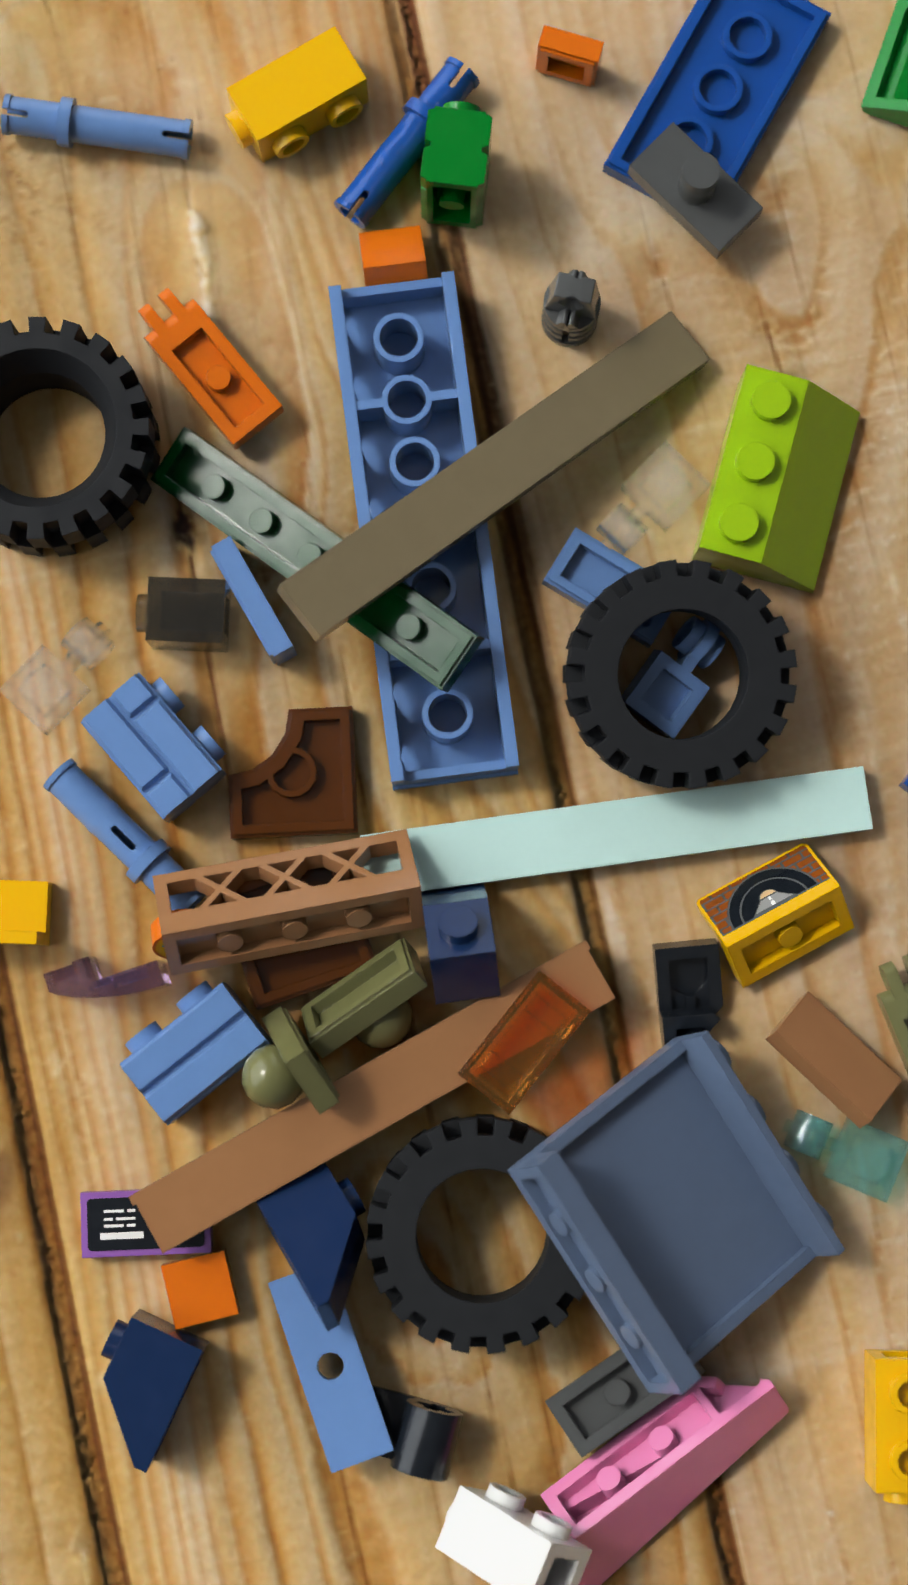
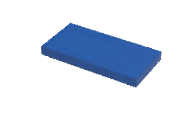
(723, 80)

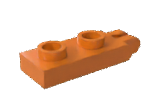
(210, 369)

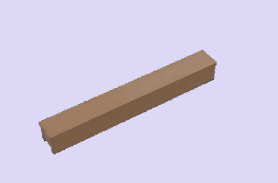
(368, 1102)

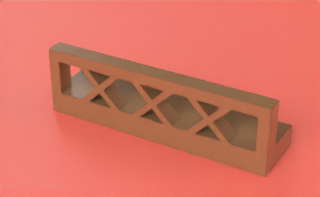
(291, 912)

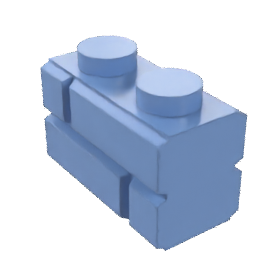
(155, 747)
(194, 1051)

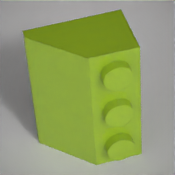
(777, 479)

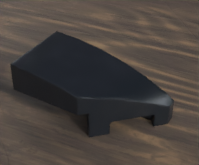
(687, 986)

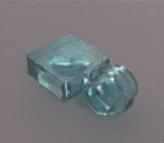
(859, 1157)

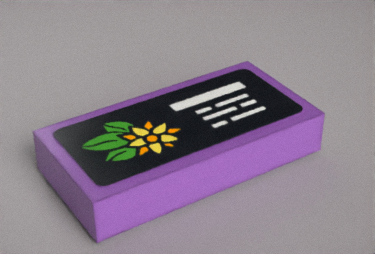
(117, 1228)

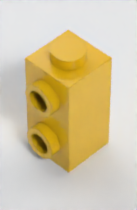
(297, 97)
(886, 1423)

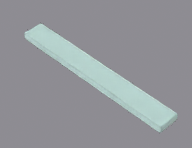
(636, 829)

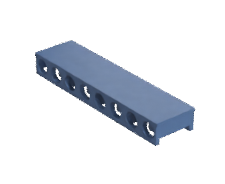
(404, 425)

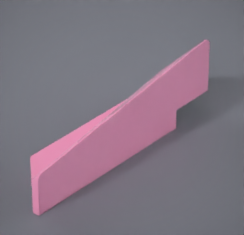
(659, 1468)

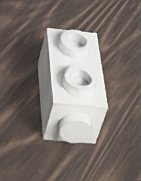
(507, 1542)

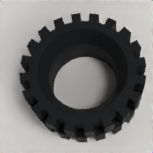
(94, 371)
(761, 658)
(406, 1278)

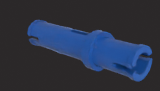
(403, 145)

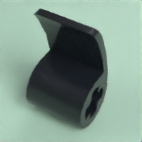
(420, 1432)

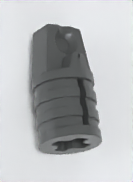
(571, 306)

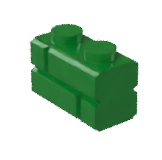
(455, 165)

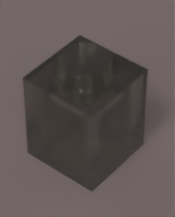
(185, 614)

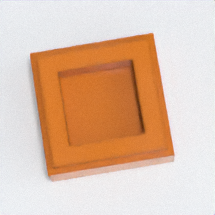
(569, 56)
(393, 255)
(200, 1288)

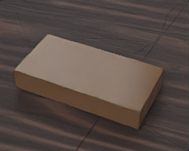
(834, 1060)

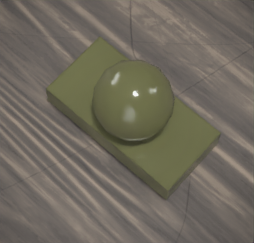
(367, 1002)
(280, 1072)

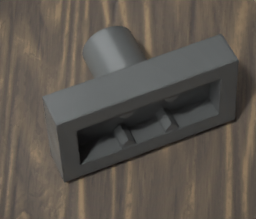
(694, 190)

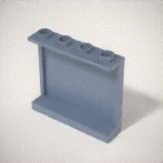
(675, 1208)

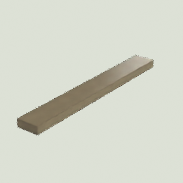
(491, 477)

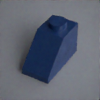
(460, 943)
(318, 1236)
(148, 1379)

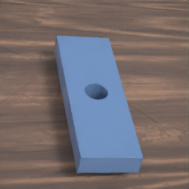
(342, 1406)

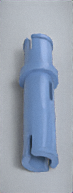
(96, 126)
(117, 830)

